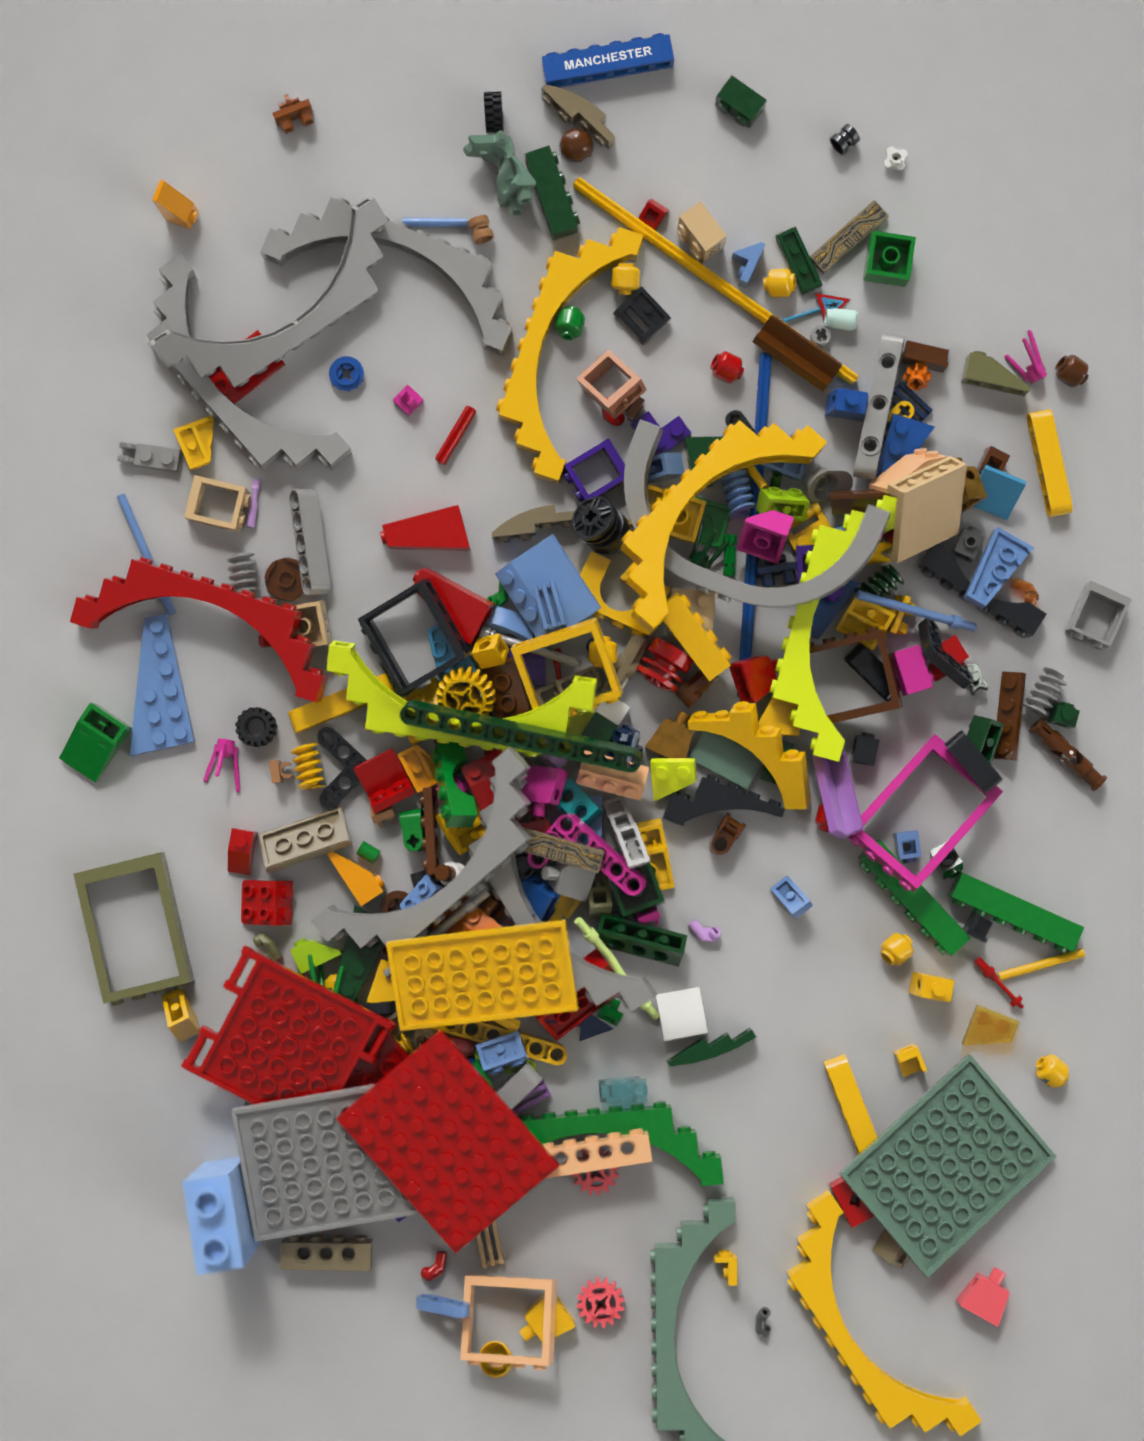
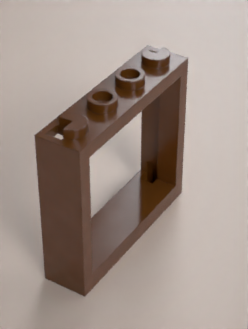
(851, 638)

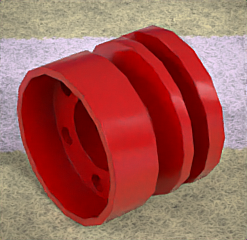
(665, 664)

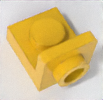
(730, 1269)

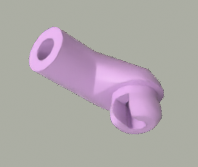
(707, 934)

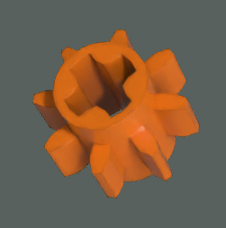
(917, 376)

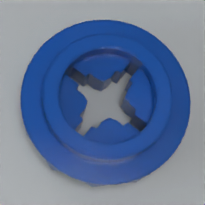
(336, 373)

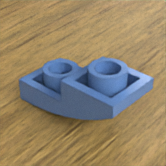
(511, 622)

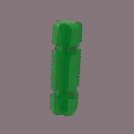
(729, 556)

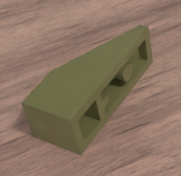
(990, 374)
(599, 897)

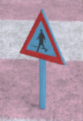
(824, 302)

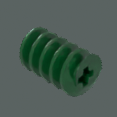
(882, 581)

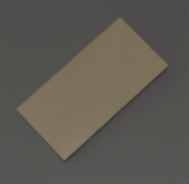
(304, 839)

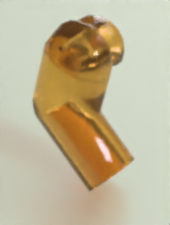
(1028, 589)

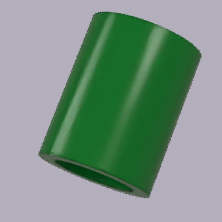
(368, 852)

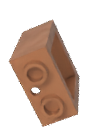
(616, 403)

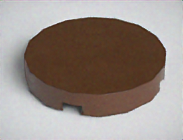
(284, 579)

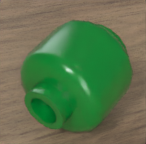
(570, 322)

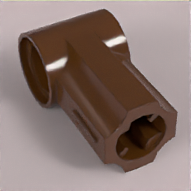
(693, 689)

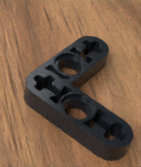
(934, 652)
(348, 771)

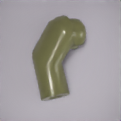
(270, 945)

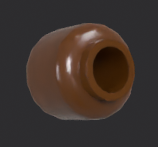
(1072, 370)

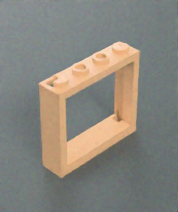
(497, 1360)

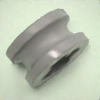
(827, 336)

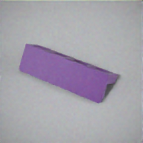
(838, 796)

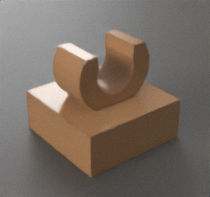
(277, 771)
(387, 813)

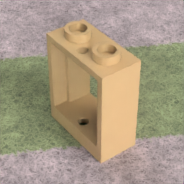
(195, 500)

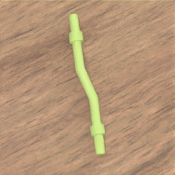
(592, 936)

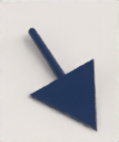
(590, 1027)

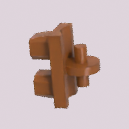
(291, 111)

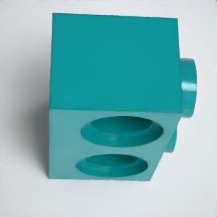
(579, 801)

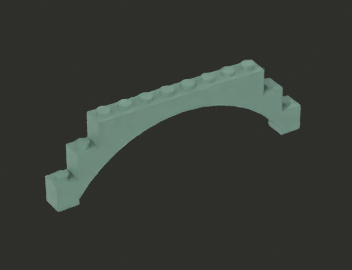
(672, 1266)

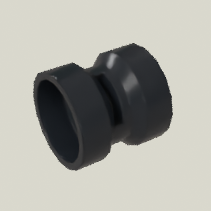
(846, 138)
(524, 869)

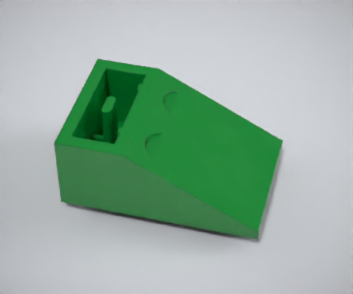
(94, 741)

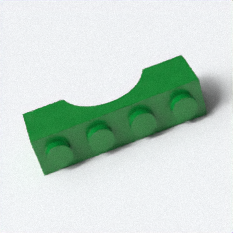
(457, 807)

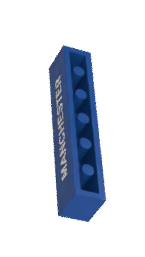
(608, 61)

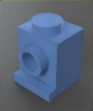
(912, 839)

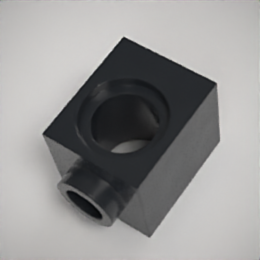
(864, 749)

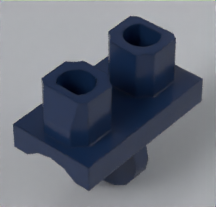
(767, 573)
(626, 736)

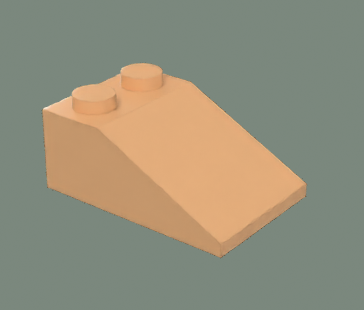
(906, 465)

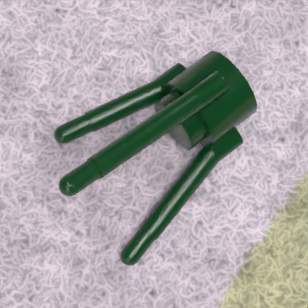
(701, 557)

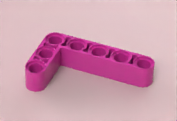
(595, 841)

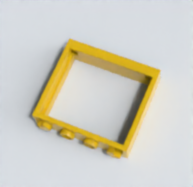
(560, 635)

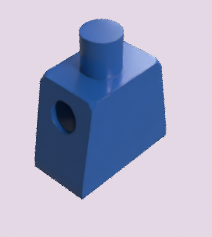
(847, 404)
(540, 896)

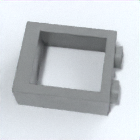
(1107, 595)

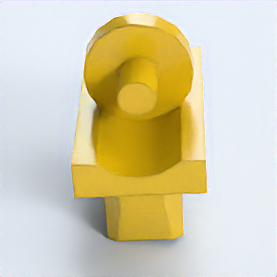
(897, 625)

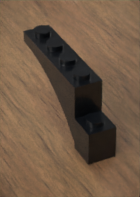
(714, 797)

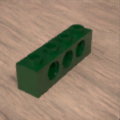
(641, 939)

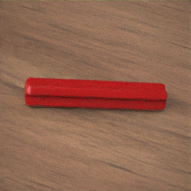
(455, 435)

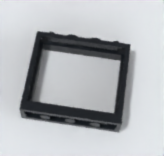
(441, 616)

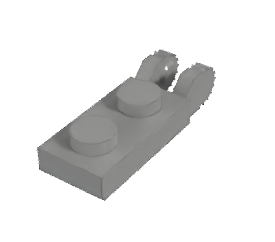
(151, 456)

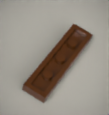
(1010, 714)
(431, 826)

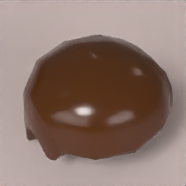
(576, 145)

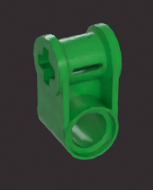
(412, 828)

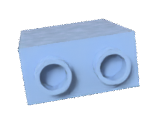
(219, 1216)

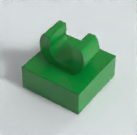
(610, 1012)

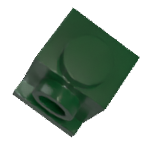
(1064, 715)

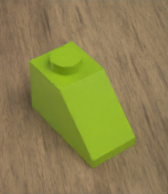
(320, 953)

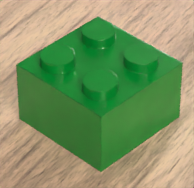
(889, 258)

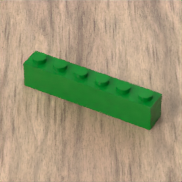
(920, 907)
(1015, 911)

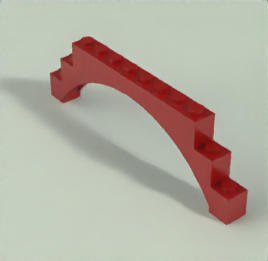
(273, 621)

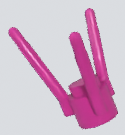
(1034, 371)
(224, 749)

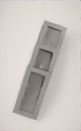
(626, 832)

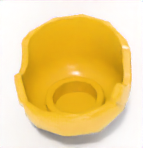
(495, 1347)

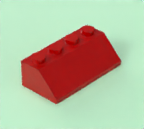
(571, 1019)

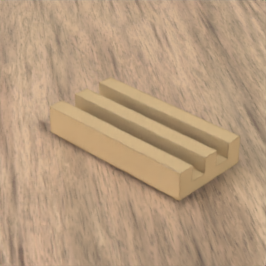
(492, 1261)

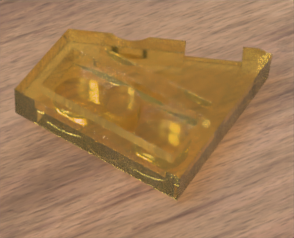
(989, 1028)

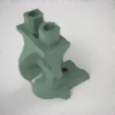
(513, 179)

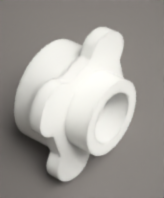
(895, 164)

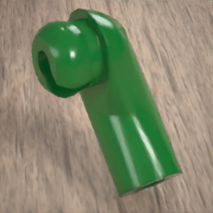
(500, 597)

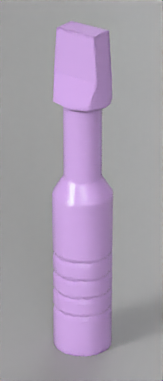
(252, 511)

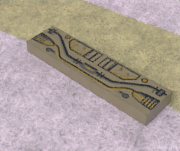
(849, 236)
(564, 851)

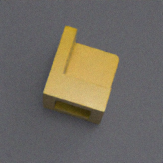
(910, 1060)

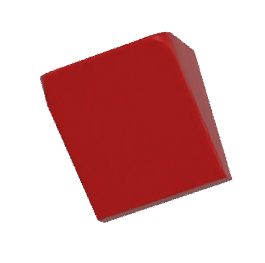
(653, 214)

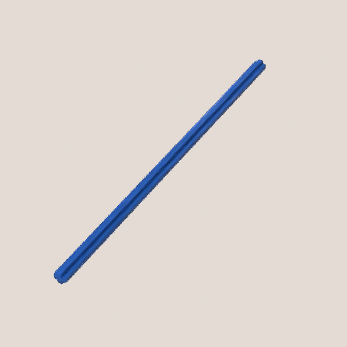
(752, 561)

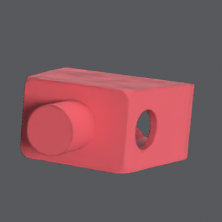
(985, 1296)

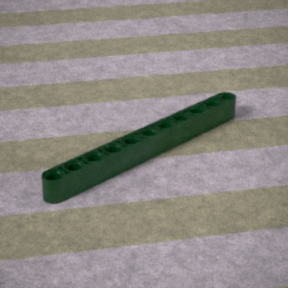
(510, 739)

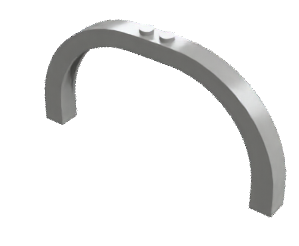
(839, 574)

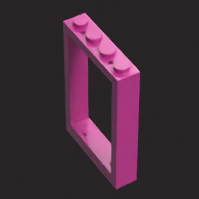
(889, 864)

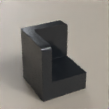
(977, 927)

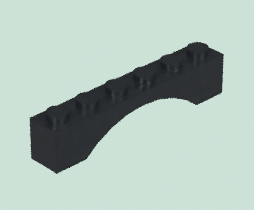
(942, 565)

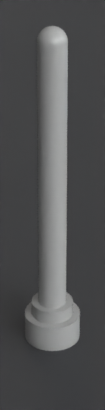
(487, 631)

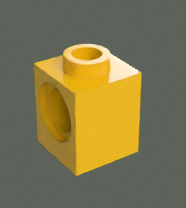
(490, 651)

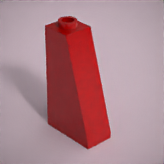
(428, 531)
(465, 607)

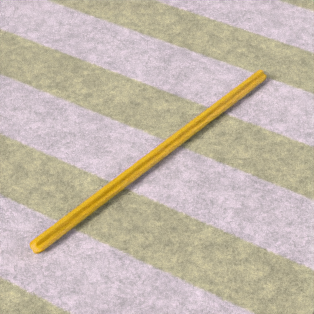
(686, 260)

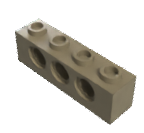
(293, 1260)

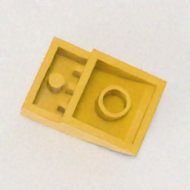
(687, 523)
(655, 844)

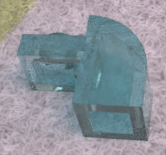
(623, 1089)

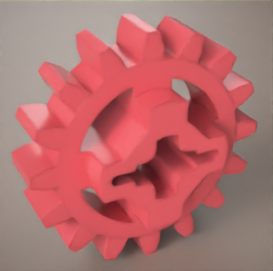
(589, 1178)
(593, 1296)

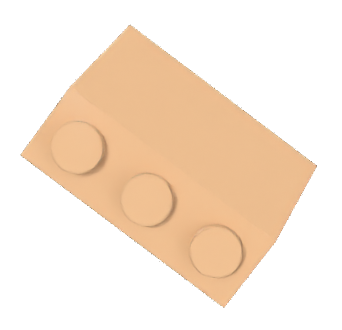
(613, 781)

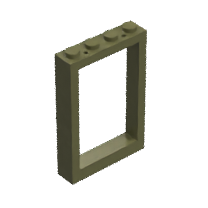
(159, 863)

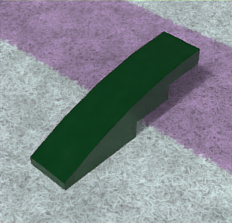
(701, 1050)

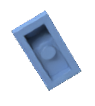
(749, 257)
(791, 897)

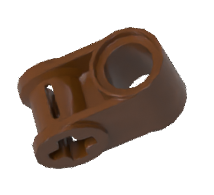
(726, 833)

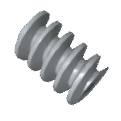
(242, 572)
(1045, 691)

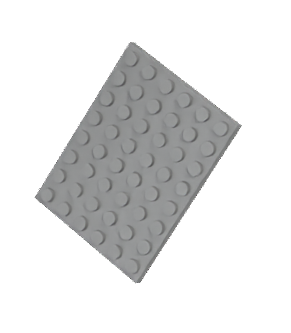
(308, 1170)

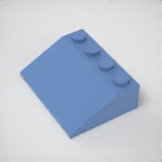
(540, 566)

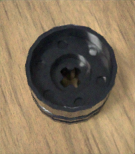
(600, 525)

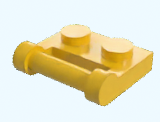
(805, 535)

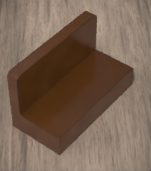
(925, 354)

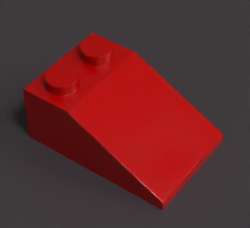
(478, 775)

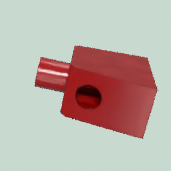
(753, 677)

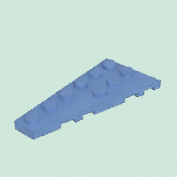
(160, 703)

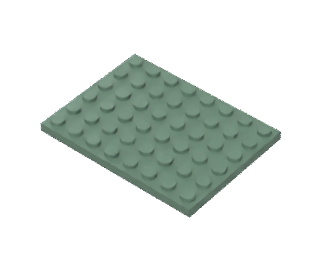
(947, 1165)

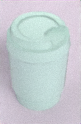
(841, 319)

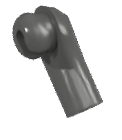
(760, 1326)

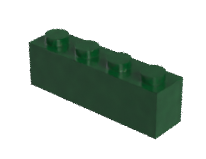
(551, 192)

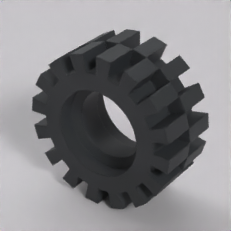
(493, 111)
(269, 727)

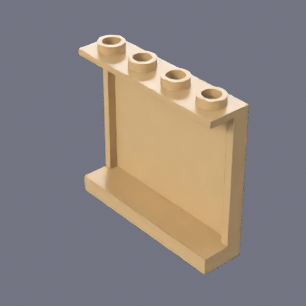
(926, 508)

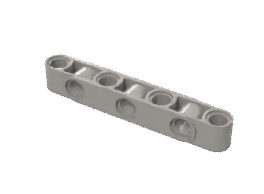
(876, 420)

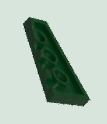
(356, 964)

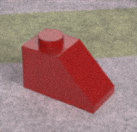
(241, 850)

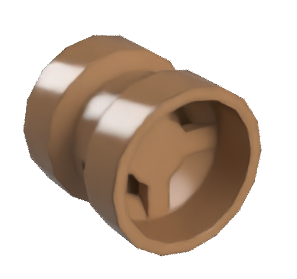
(480, 229)

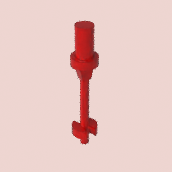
(988, 971)

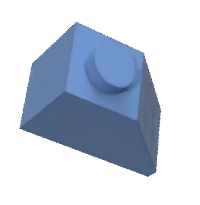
(665, 467)

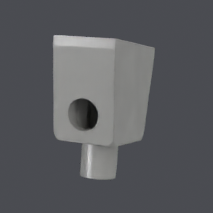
(569, 880)

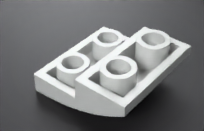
(681, 1014)

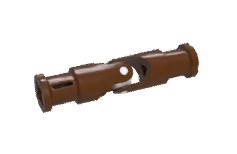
(1060, 746)

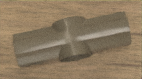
(628, 661)

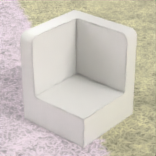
(614, 712)

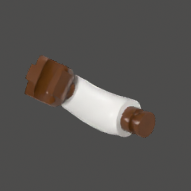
(491, 906)

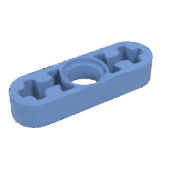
(443, 1305)

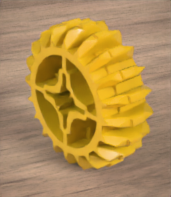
(448, 686)

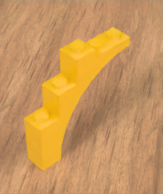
(766, 744)

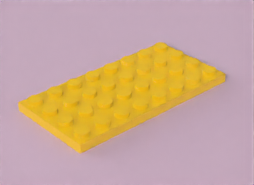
(482, 975)

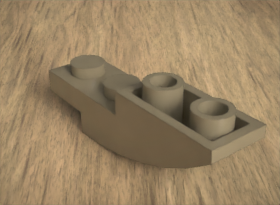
(573, 108)
(524, 524)

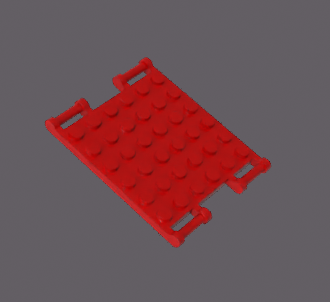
(285, 1036)

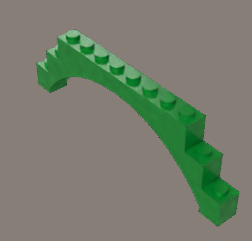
(654, 1119)

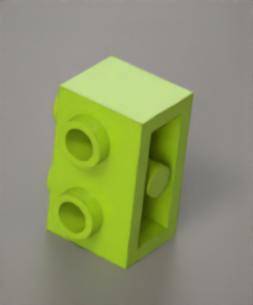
(790, 502)

